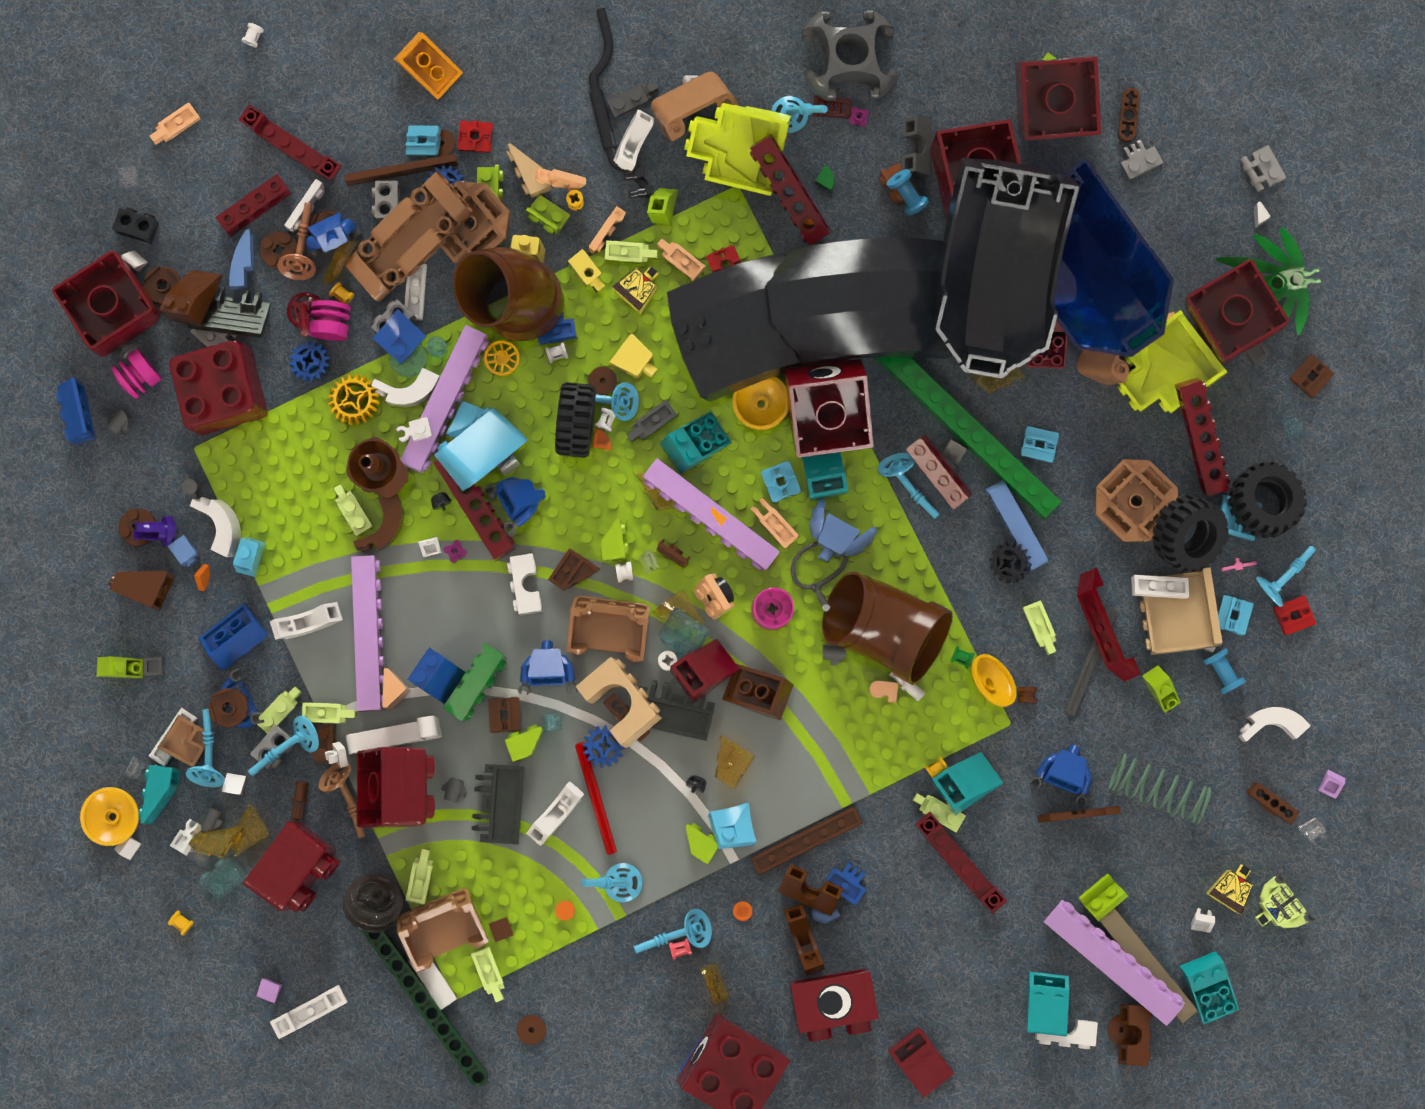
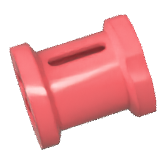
(680, 948)

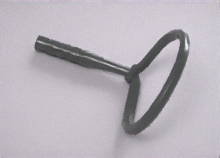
(816, 587)

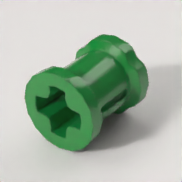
(962, 657)

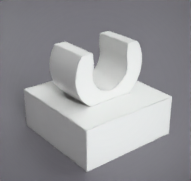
(337, 755)
(1203, 922)

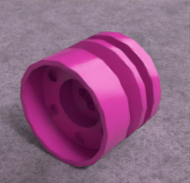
(329, 317)
(136, 373)
(777, 598)

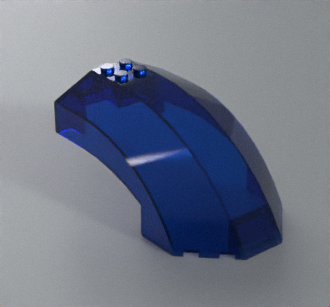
(1109, 281)

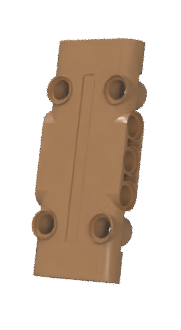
(408, 236)

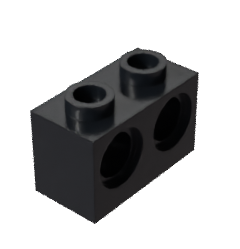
(133, 229)

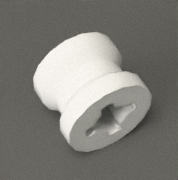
(624, 572)
(666, 663)

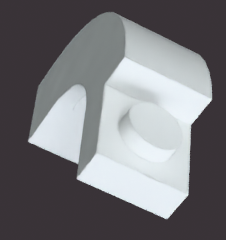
(633, 140)
(412, 395)
(226, 523)
(306, 622)
(1285, 718)
(555, 814)

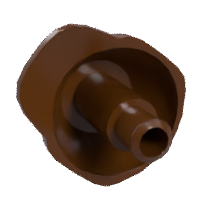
(377, 468)

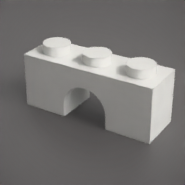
(521, 568)
(1083, 1035)

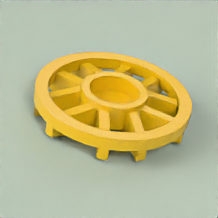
(501, 358)

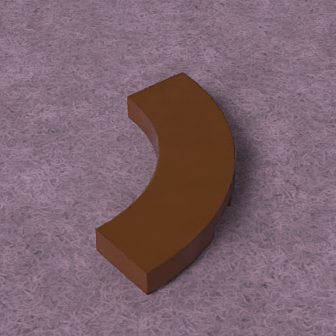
(1079, 814)

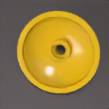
(772, 393)
(993, 680)
(96, 816)

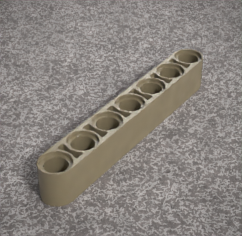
(1131, 944)

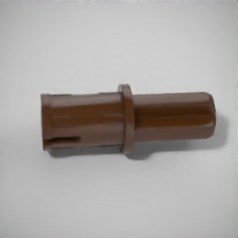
(299, 800)

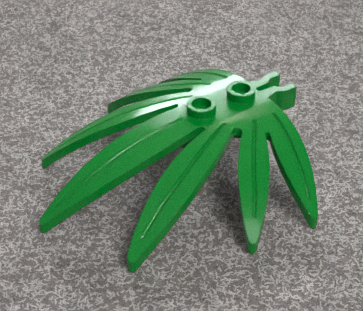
(1285, 280)

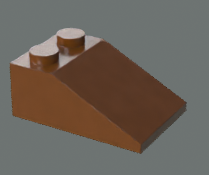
(191, 297)
(758, 692)

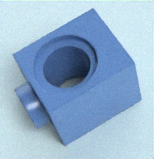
(184, 551)

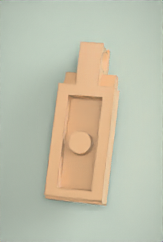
(175, 124)
(559, 179)
(607, 229)
(681, 259)

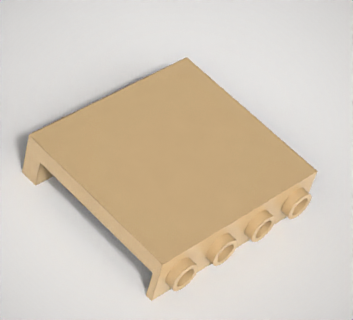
(1180, 622)

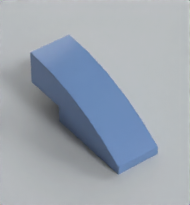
(242, 262)

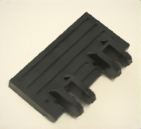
(236, 315)
(681, 718)
(502, 804)

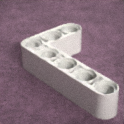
(423, 730)

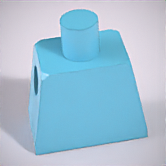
(248, 556)

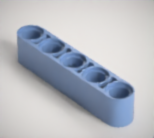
(1016, 523)

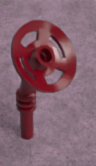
(302, 320)

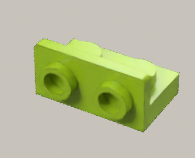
(492, 177)
(547, 214)
(1102, 897)

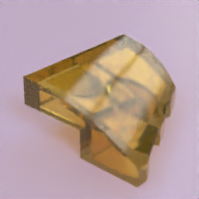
(338, 262)
(991, 384)
(680, 601)
(253, 831)
(215, 841)
(715, 983)

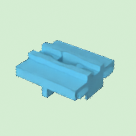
(430, 147)
(1044, 454)
(791, 484)
(1244, 611)

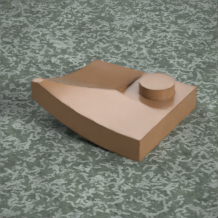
(183, 741)

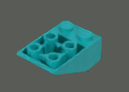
(695, 442)
(825, 476)
(966, 782)
(160, 787)
(1209, 987)
(1047, 1003)

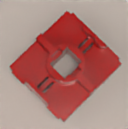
(466, 143)
(730, 255)
(1304, 621)

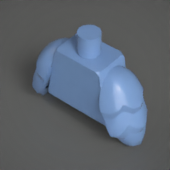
(836, 536)

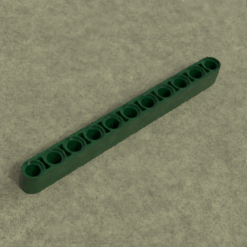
(423, 1007)

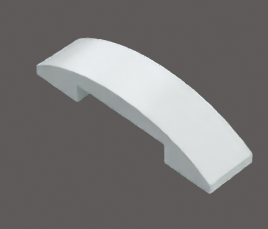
(309, 1012)

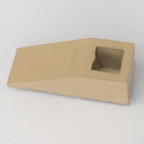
(526, 170)

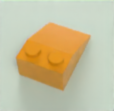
(428, 65)

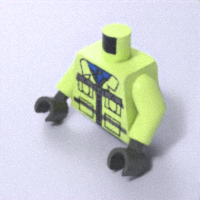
(1281, 905)

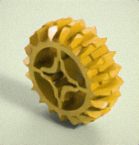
(347, 402)

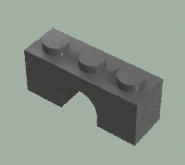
(919, 133)

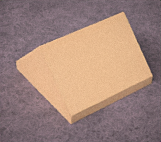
(393, 689)

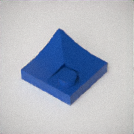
(399, 337)

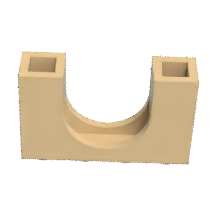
(642, 712)

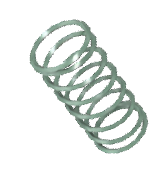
(1116, 777)

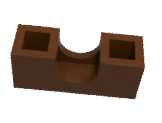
(821, 899)
(1137, 1050)

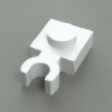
(418, 430)
(182, 839)

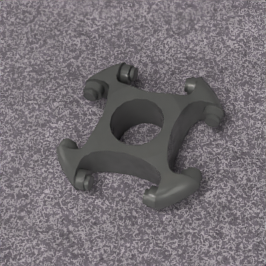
(838, 71)

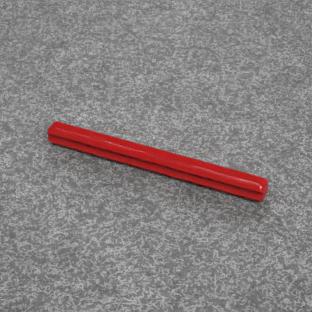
(596, 800)

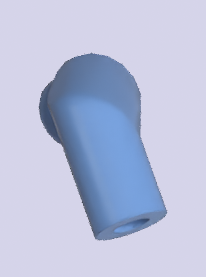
(824, 918)

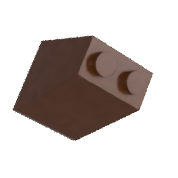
(143, 586)

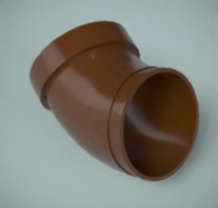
(533, 292)
(886, 625)

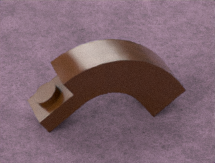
(390, 528)
(804, 940)

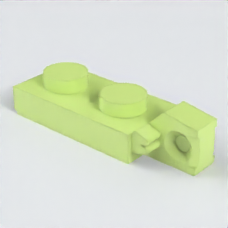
(628, 251)
(352, 511)
(1040, 626)
(279, 709)
(327, 712)
(940, 811)
(420, 878)
(489, 972)

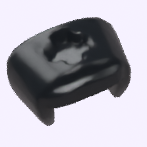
(440, 501)
(696, 783)

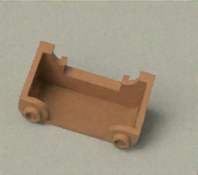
(687, 99)
(1102, 367)
(608, 626)
(440, 928)

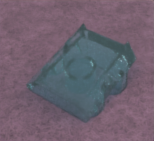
(683, 633)

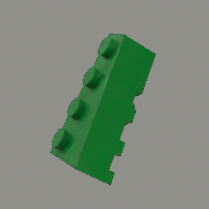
(475, 683)

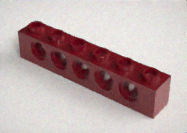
(769, 146)
(1185, 392)
(496, 549)

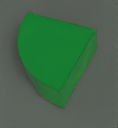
(825, 178)

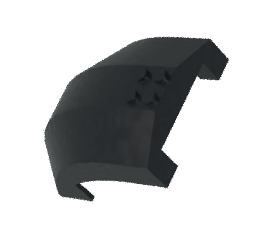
(1002, 263)
(858, 300)
(727, 330)

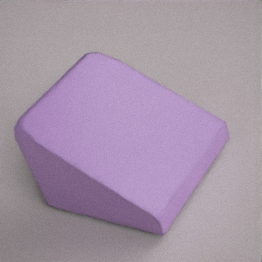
(1332, 784)
(269, 990)

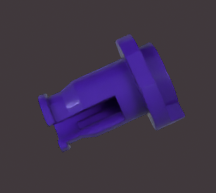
(156, 531)

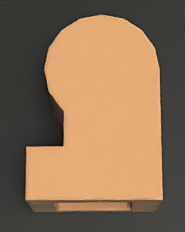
(884, 689)

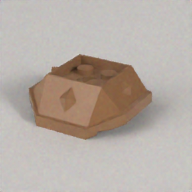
(490, 221)
(1131, 480)

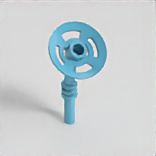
(803, 109)
(622, 401)
(898, 470)
(1272, 589)
(299, 737)
(207, 771)
(618, 882)
(688, 930)

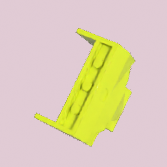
(728, 145)
(1169, 361)

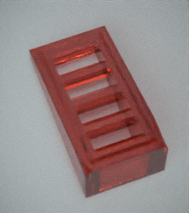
(831, 114)

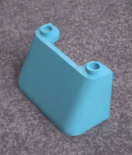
(480, 448)

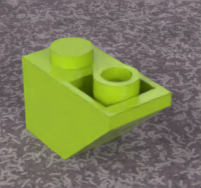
(662, 205)
(613, 544)
(119, 667)
(1161, 688)
(524, 744)
(701, 845)

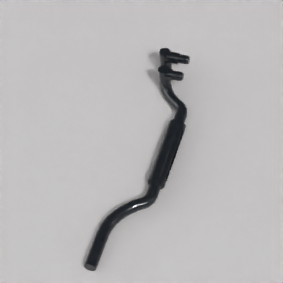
(602, 116)

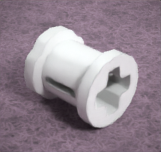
(252, 35)
(556, 353)
(601, 424)

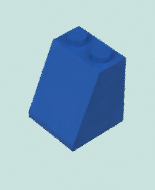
(436, 675)

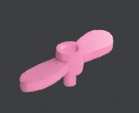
(1238, 565)

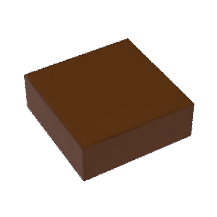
(501, 929)

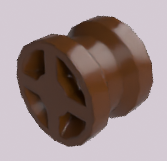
(1027, 694)

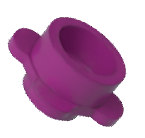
(858, 121)
(455, 546)

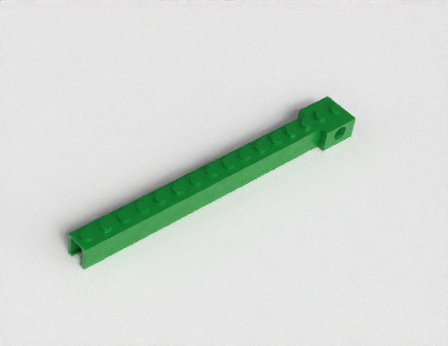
(971, 434)

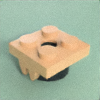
(714, 595)

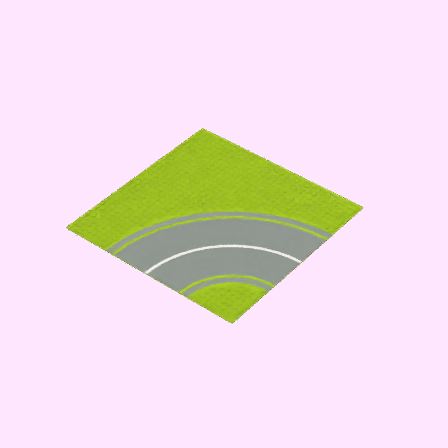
(816, 760)

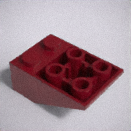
(1056, 354)
(703, 669)
(920, 1061)

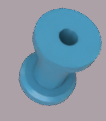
(913, 201)
(1224, 671)

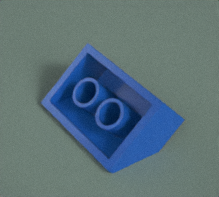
(75, 411)
(233, 637)

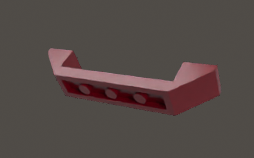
(288, 144)
(1102, 628)
(960, 863)

